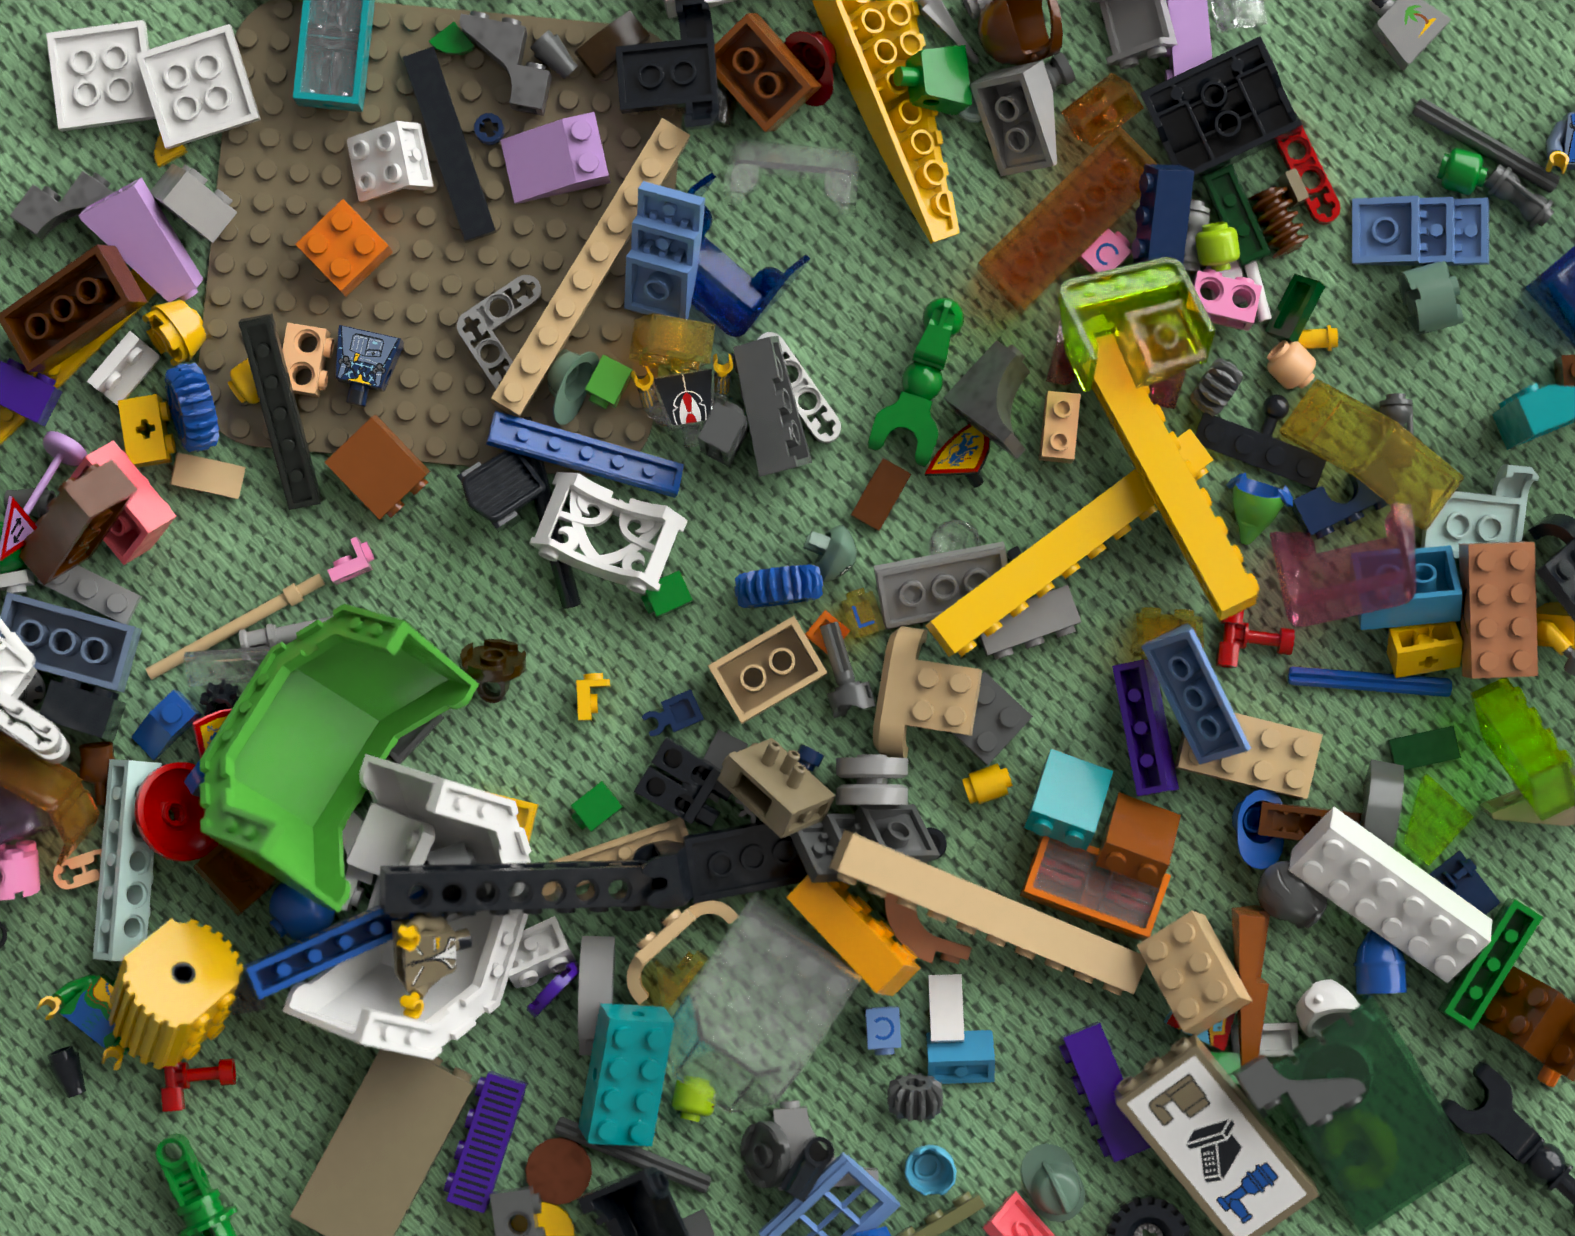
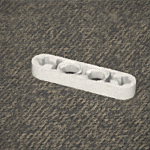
(805, 384)

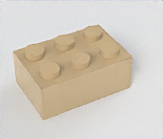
(767, 669)
(1194, 973)

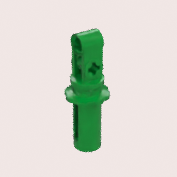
(197, 1200)

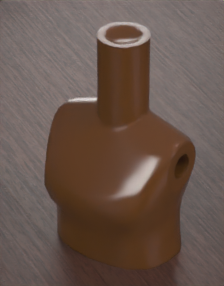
(95, 767)

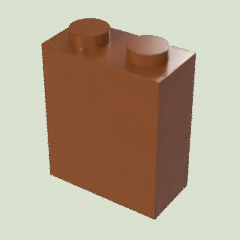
(378, 468)
(1138, 840)

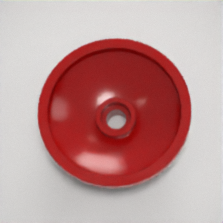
(176, 838)

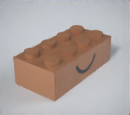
(1498, 609)

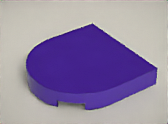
(553, 989)

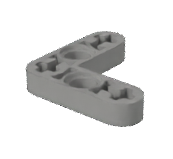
(489, 323)

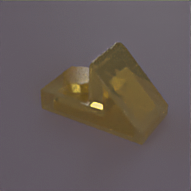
(673, 985)

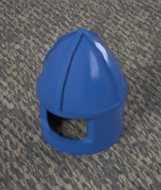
(1379, 966)

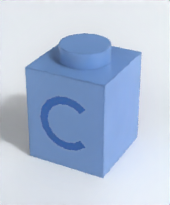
(883, 1029)

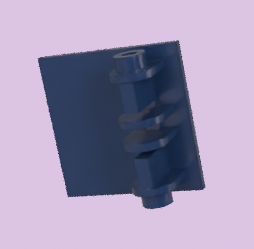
(1461, 878)

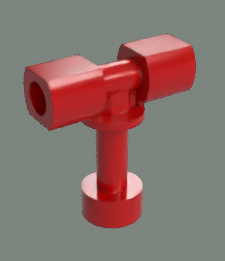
(1237, 636)
(179, 1078)

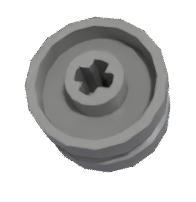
(871, 780)

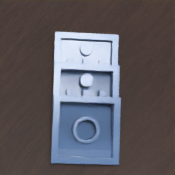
(1420, 231)
(664, 251)

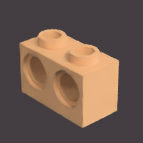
(314, 361)
(1059, 427)

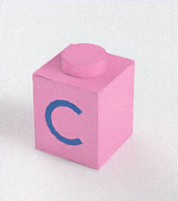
(1106, 253)

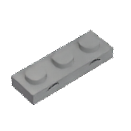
(97, 593)

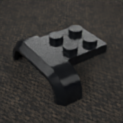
(674, 71)
(1559, 570)

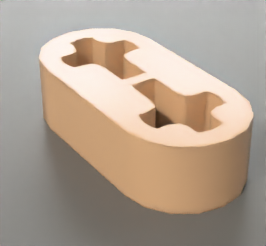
(77, 862)

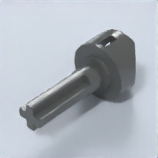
(849, 691)

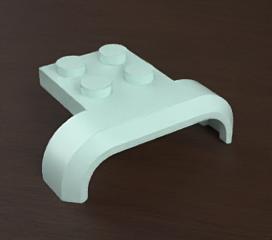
(1484, 517)

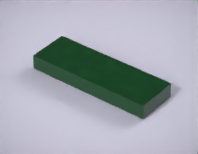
(1234, 208)

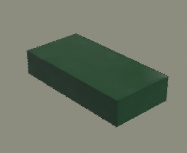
(1295, 308)
(1424, 748)

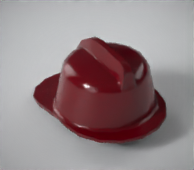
(818, 57)

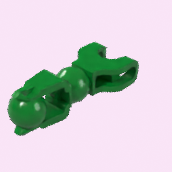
(921, 381)

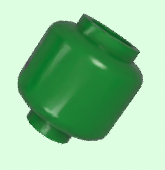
(1462, 171)

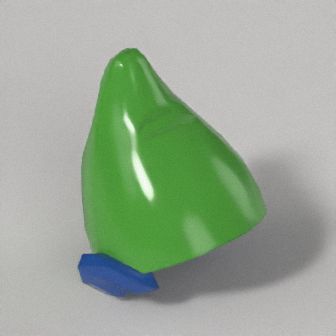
(1256, 505)

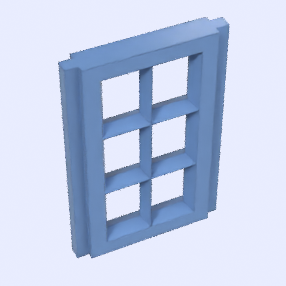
(829, 1178)

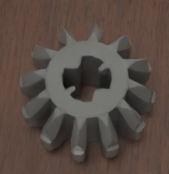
(1216, 387)
(915, 1097)

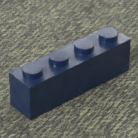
(1163, 212)

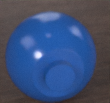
(296, 914)

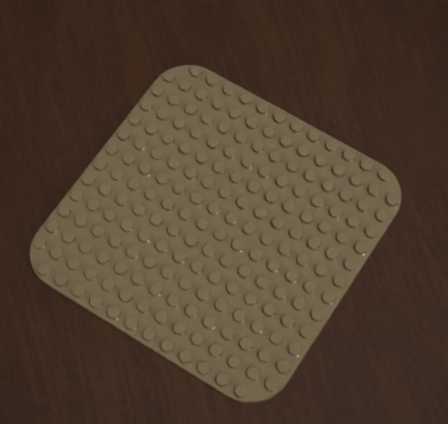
(299, 167)

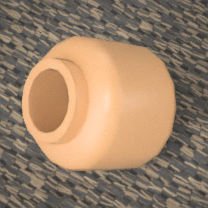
(1291, 365)

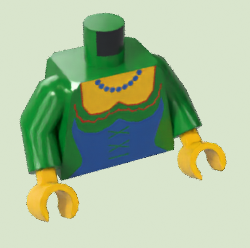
(88, 1007)

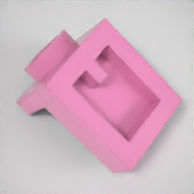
(349, 568)

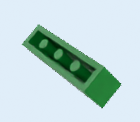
(1489, 968)

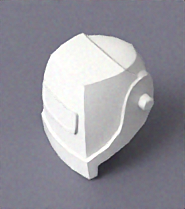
(1323, 1005)

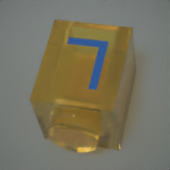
(862, 613)

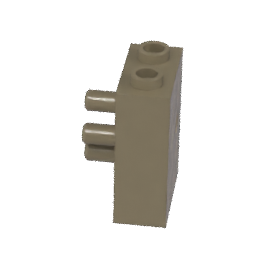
(776, 787)

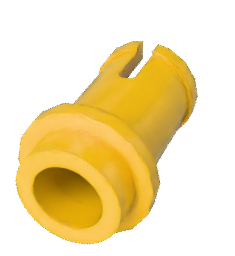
(1319, 338)

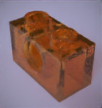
(1102, 110)

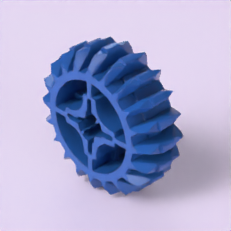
(191, 407)
(778, 586)

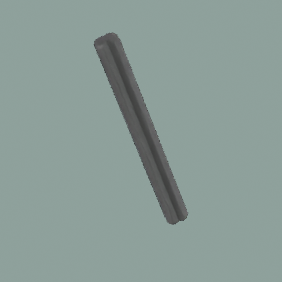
(1485, 145)
(638, 1157)

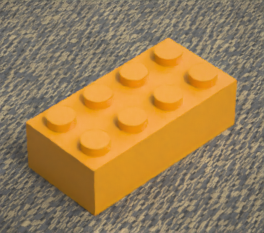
(856, 934)

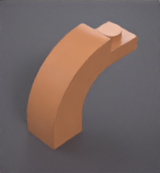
(912, 933)

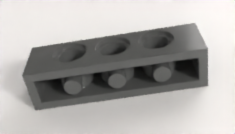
(723, 433)
(513, 1202)

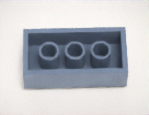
(73, 641)

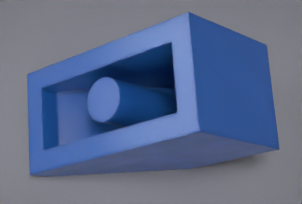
(165, 724)

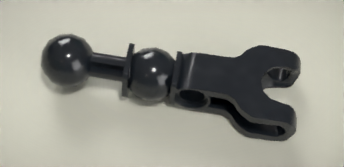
(1498, 1120)

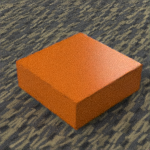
(814, 633)

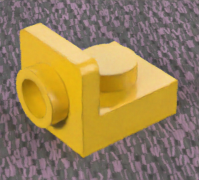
(587, 702)

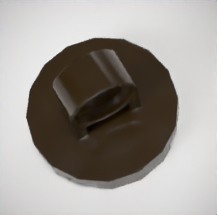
(493, 662)

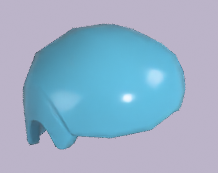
(930, 1170)

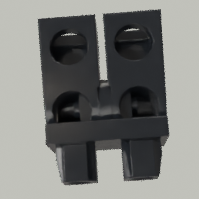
(688, 794)

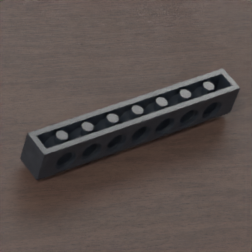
(398, 880)

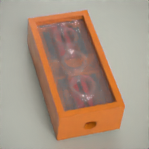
(1073, 884)

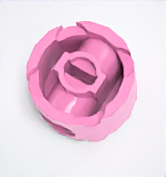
(19, 869)

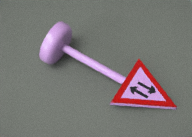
(17, 520)

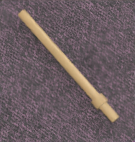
(291, 595)

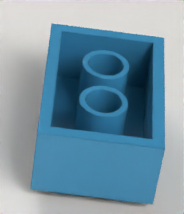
(1436, 596)

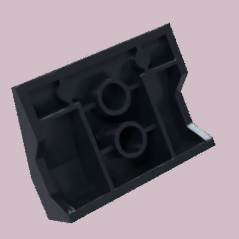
(1222, 110)

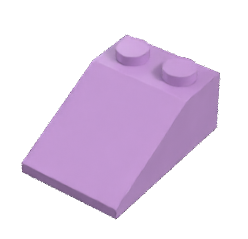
(555, 158)

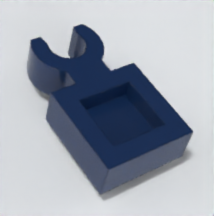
(678, 711)

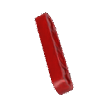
(1311, 163)

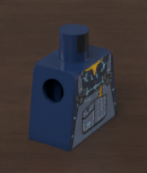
(365, 361)

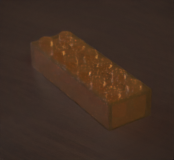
(1067, 222)

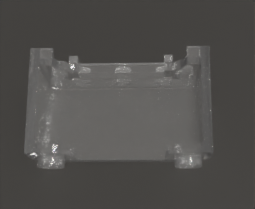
(758, 158)

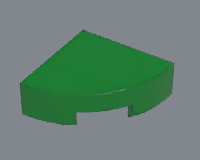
(452, 41)

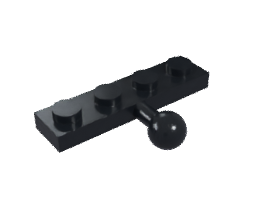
(1260, 447)

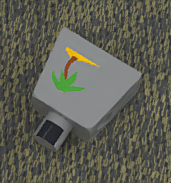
(1406, 27)

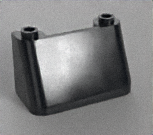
(636, 1205)

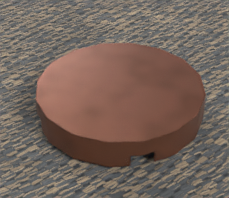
(559, 1170)

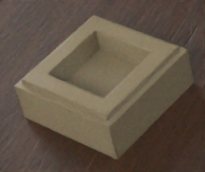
(1296, 188)

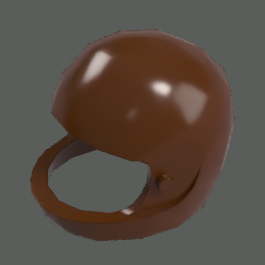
(1016, 31)

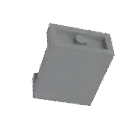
(1137, 30)

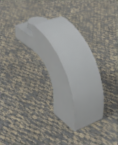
(595, 985)

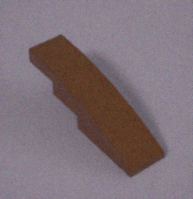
(1292, 820)

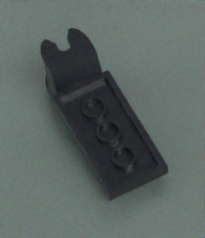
(719, 865)

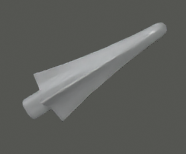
(938, 15)

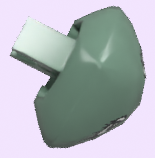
(835, 551)

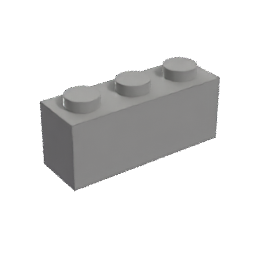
(1045, 615)

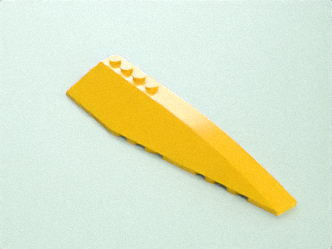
(869, 45)

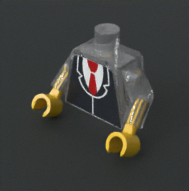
(685, 398)

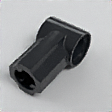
(806, 1171)

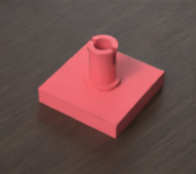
(1016, 1219)

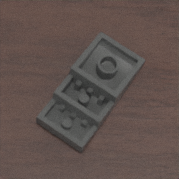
(888, 825)

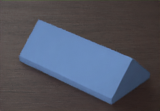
(1195, 695)

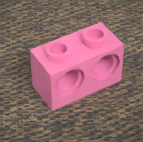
(1222, 309)

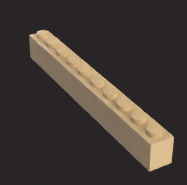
(587, 272)
(988, 912)

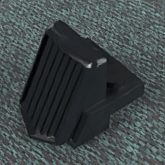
(501, 488)

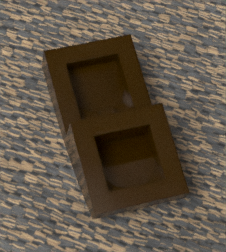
(599, 51)

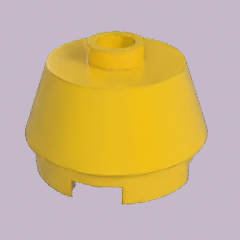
(175, 330)

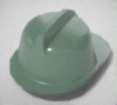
(568, 381)
(1053, 1182)

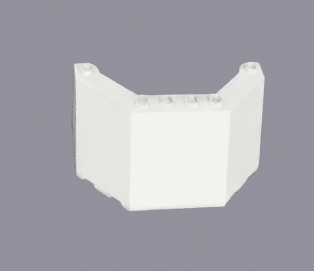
(363, 993)

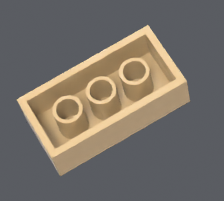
(1278, 760)

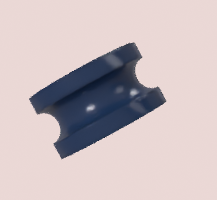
(482, 136)

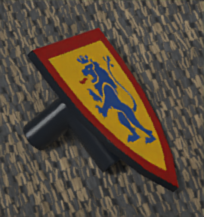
(962, 455)

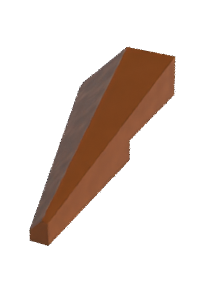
(1249, 943)

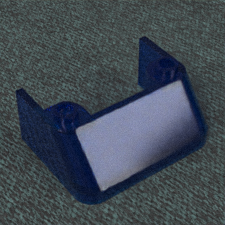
(728, 292)

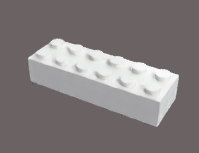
(1390, 895)

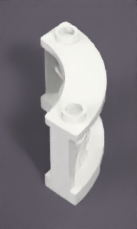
(586, 494)

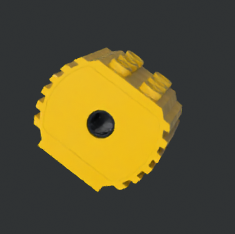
(174, 993)

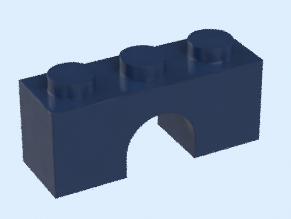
(1318, 512)

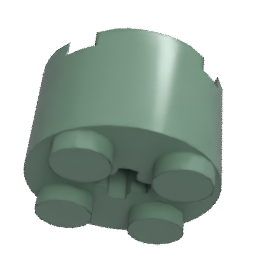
(1430, 298)

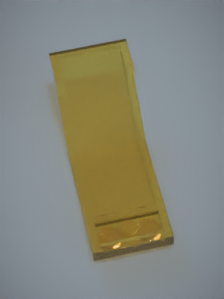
(1373, 451)

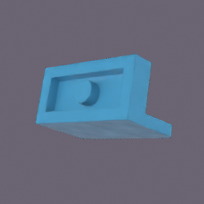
(963, 1061)

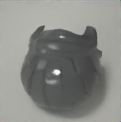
(1289, 897)

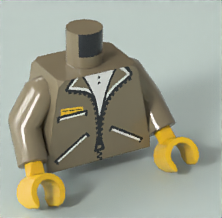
(424, 955)

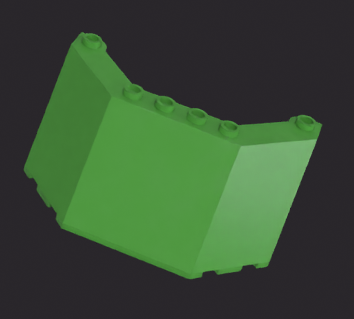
(295, 742)

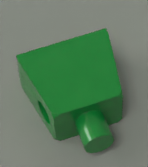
(937, 79)

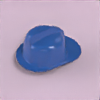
(1255, 849)

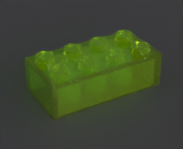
(1525, 747)

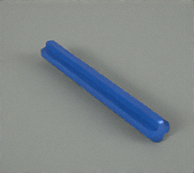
(1369, 681)

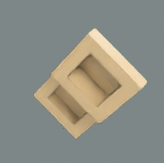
(207, 475)

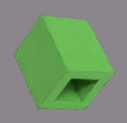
(608, 382)

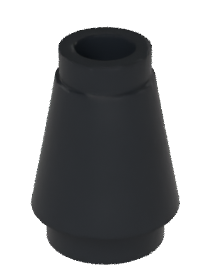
(67, 1070)

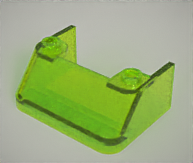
(1099, 300)

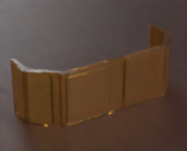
(50, 788)

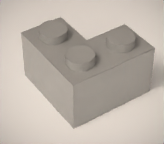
(187, 197)

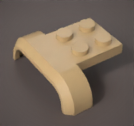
(921, 694)
(674, 924)

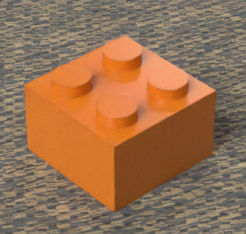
(344, 247)

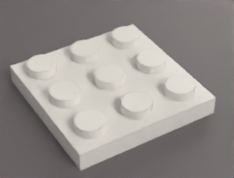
(99, 75)
(198, 86)

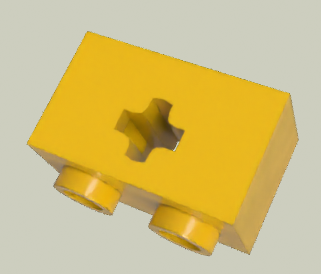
(134, 416)
(1424, 648)

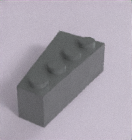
(770, 406)

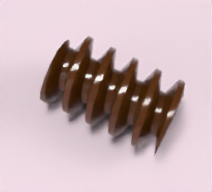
(1279, 221)

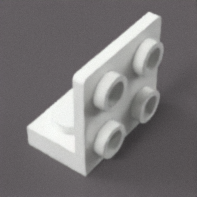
(389, 160)
(390, 840)

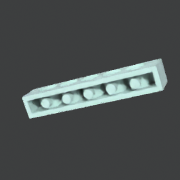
(116, 873)

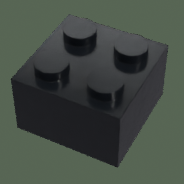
(86, 711)

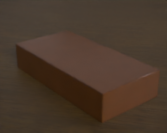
(880, 494)

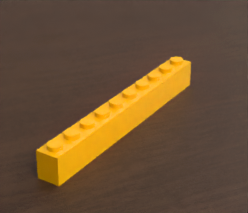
(1172, 484)
(1053, 556)

